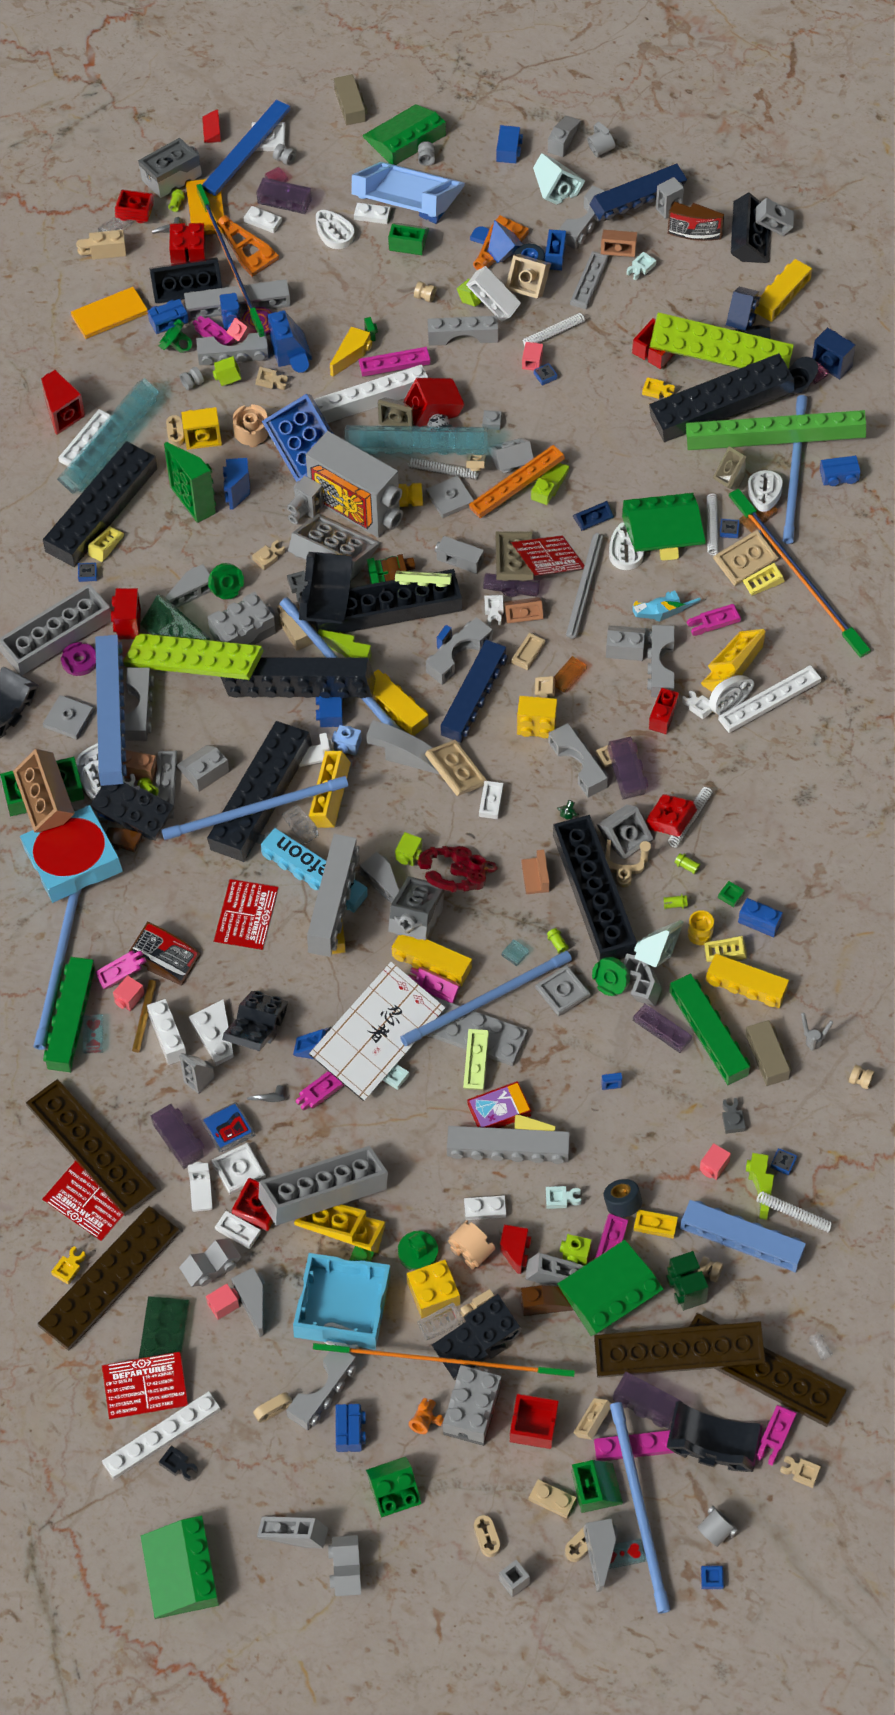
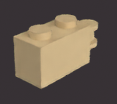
(103, 245)
(293, 631)

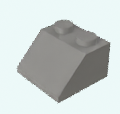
(511, 454)
(625, 643)
(204, 767)
(625, 830)

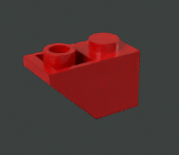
(663, 711)
(513, 1246)

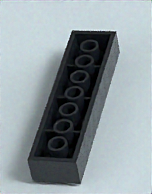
(722, 396)
(100, 503)
(395, 603)
(305, 678)
(264, 779)
(594, 888)

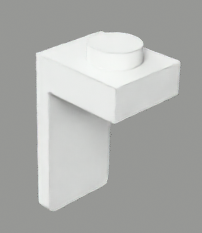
(316, 753)
(200, 1186)

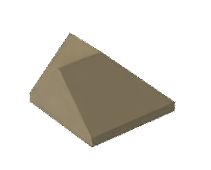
(394, 413)
(731, 469)

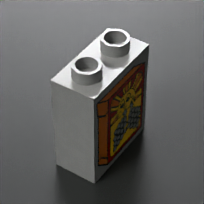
(355, 484)

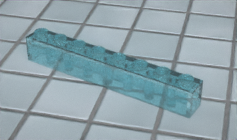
(108, 435)
(418, 439)

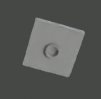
(449, 496)
(68, 717)
(562, 990)

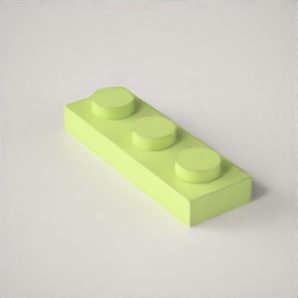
(423, 578)
(476, 1059)

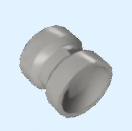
(426, 153)
(283, 154)
(191, 378)

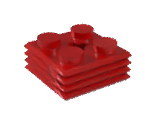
(134, 206)
(671, 815)
(245, 1206)

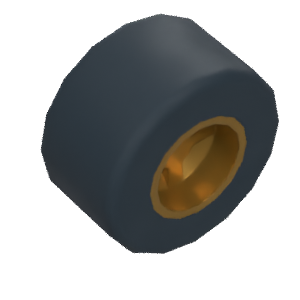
(622, 1198)

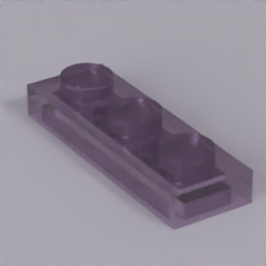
(662, 1028)

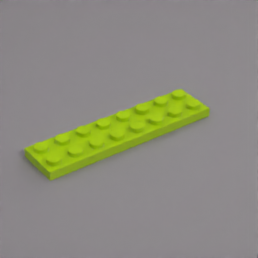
(714, 342)
(193, 656)

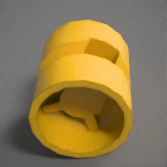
(411, 495)
(700, 927)

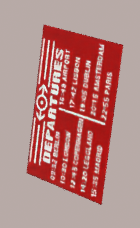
(548, 555)
(245, 914)
(83, 1202)
(144, 1385)

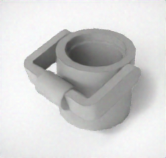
(601, 140)
(717, 1527)

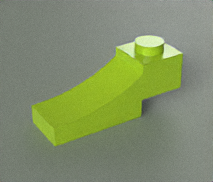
(549, 484)
(345, 644)
(762, 1181)

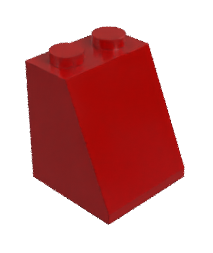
(433, 397)
(62, 401)

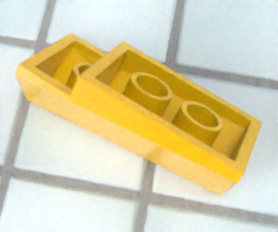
(734, 657)
(346, 1225)

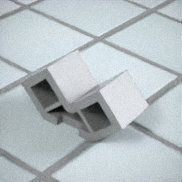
(646, 983)
(214, 1262)
(346, 1565)

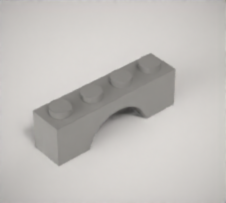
(578, 228)
(481, 327)
(251, 349)
(472, 636)
(661, 643)
(137, 722)
(567, 743)
(306, 1408)

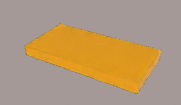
(197, 211)
(109, 312)

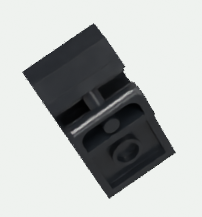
(133, 809)
(256, 1020)
(480, 1336)

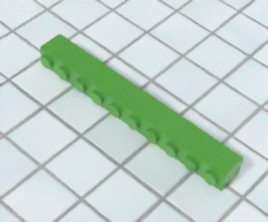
(776, 430)

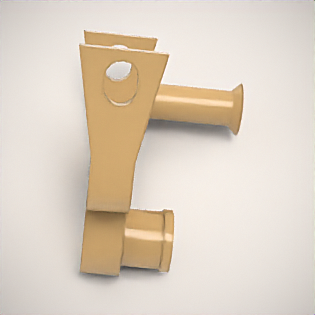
(627, 870)

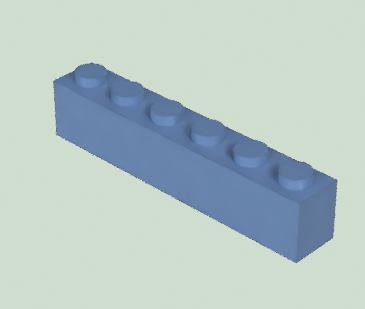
(743, 1235)

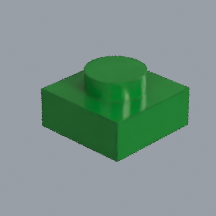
(370, 327)
(731, 894)
(361, 1254)

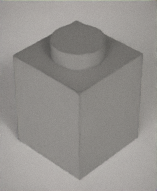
(514, 1578)

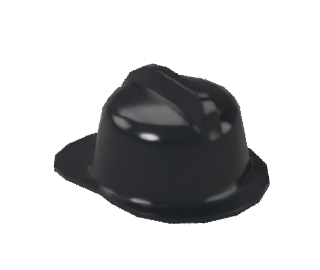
(803, 372)

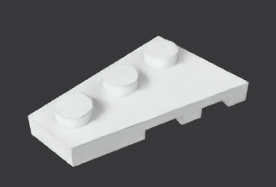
(210, 1026)

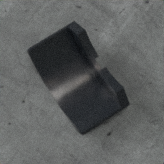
(327, 587)
(14, 696)
(714, 1439)

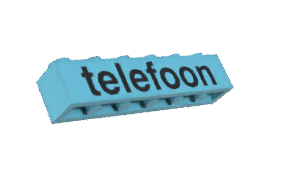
(305, 865)

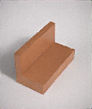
(523, 610)
(535, 874)

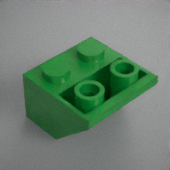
(407, 238)
(596, 1485)
(393, 1486)

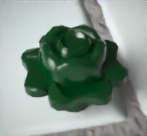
(567, 811)

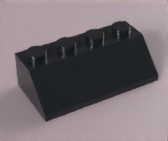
(748, 239)
(174, 280)

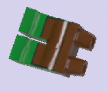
(385, 569)

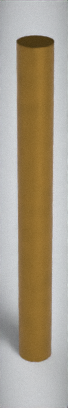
(144, 1016)

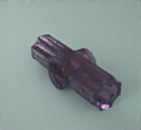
(511, 587)

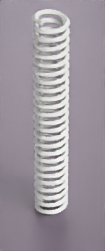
(555, 330)
(440, 470)
(710, 535)
(695, 802)
(764, 1200)

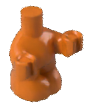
(424, 1416)

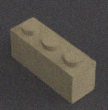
(350, 99)
(768, 1052)

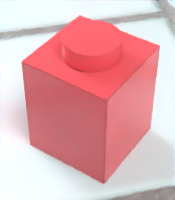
(240, 329)
(532, 356)
(128, 993)
(714, 1162)
(223, 1301)

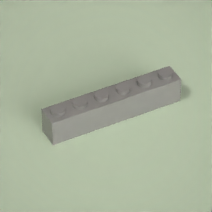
(262, 294)
(507, 1144)

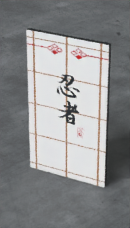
(367, 1037)

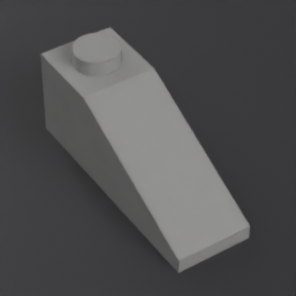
(562, 135)
(190, 586)
(379, 874)
(196, 1072)
(549, 1269)
(251, 1293)
(293, 1531)
(600, 1542)

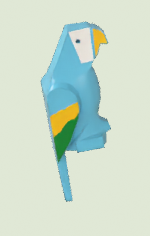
(662, 607)

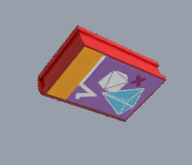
(499, 1106)

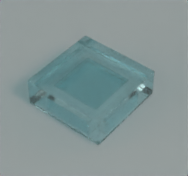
(515, 952)

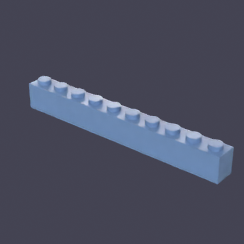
(109, 710)

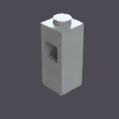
(459, 554)

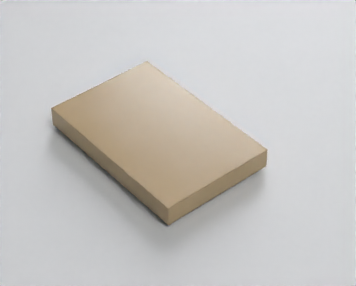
(745, 557)
(455, 767)

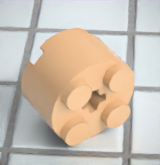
(249, 426)
(471, 1244)

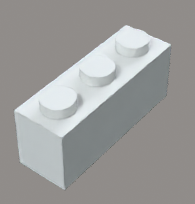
(493, 293)
(166, 1031)

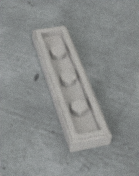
(589, 280)
(167, 776)

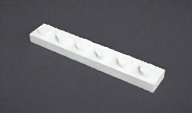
(769, 699)
(161, 1435)

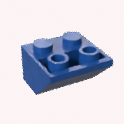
(236, 481)

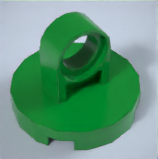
(173, 337)
(225, 581)
(611, 976)
(417, 1250)

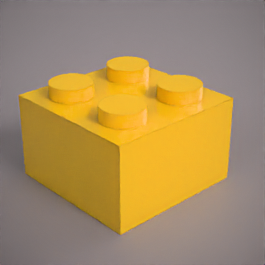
(201, 428)
(536, 716)
(433, 1288)

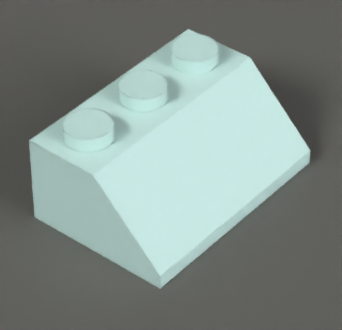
(658, 945)

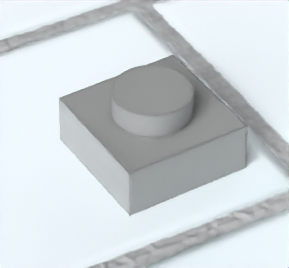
(492, 419)

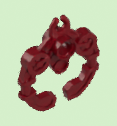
(466, 865)

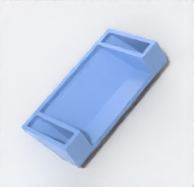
(406, 188)

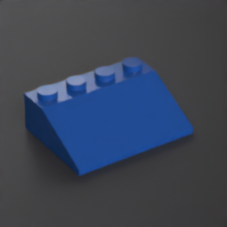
(296, 431)

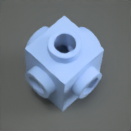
(347, 739)

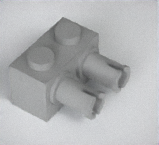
(307, 500)

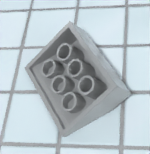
(330, 537)

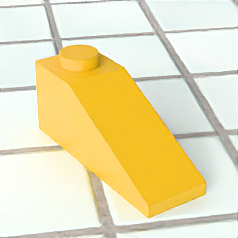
(351, 349)

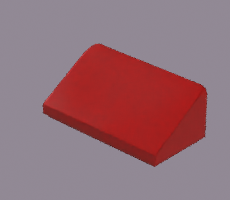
(211, 127)

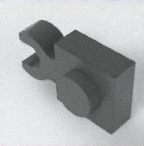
(297, 583)
(732, 1119)

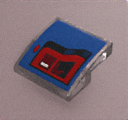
(228, 1127)

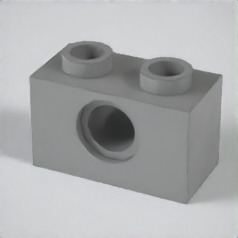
(667, 194)
(774, 216)

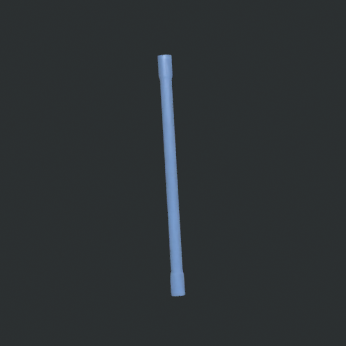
(788, 533)
(293, 612)
(178, 830)
(42, 1032)
(417, 1033)
(659, 1592)

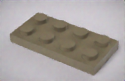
(508, 561)

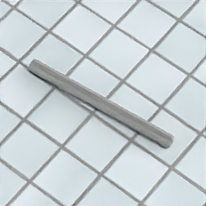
(584, 586)

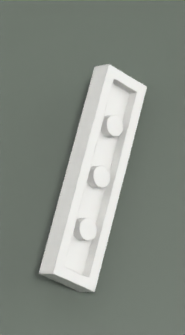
(83, 437)

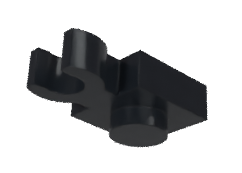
(176, 1462)

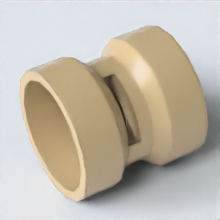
(425, 291)
(865, 1079)
(705, 1267)

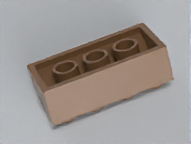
(43, 791)

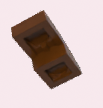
(123, 838)

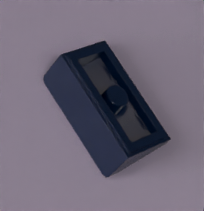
(593, 515)

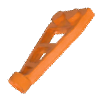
(484, 258)
(256, 262)

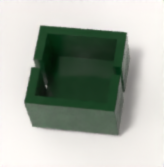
(689, 1286)

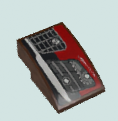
(695, 222)
(165, 953)

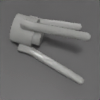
(814, 1037)

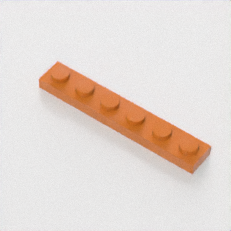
(516, 481)

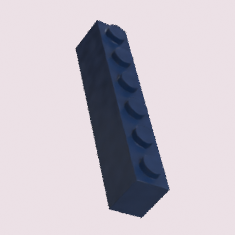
(633, 193)
(473, 691)

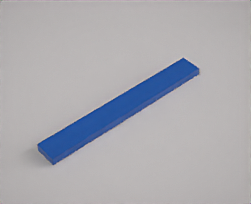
(245, 147)

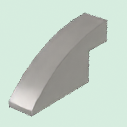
(400, 746)

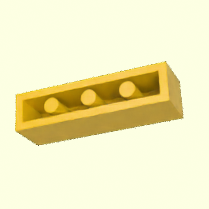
(783, 289)
(399, 705)
(326, 805)
(432, 957)
(747, 981)

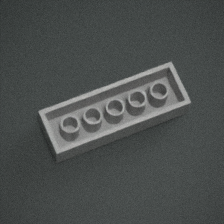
(55, 629)
(332, 895)
(322, 1185)

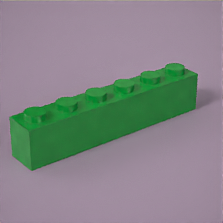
(69, 1015)
(709, 1029)

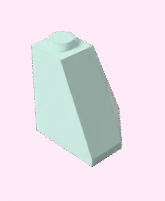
(556, 180)

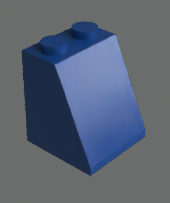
(286, 338)

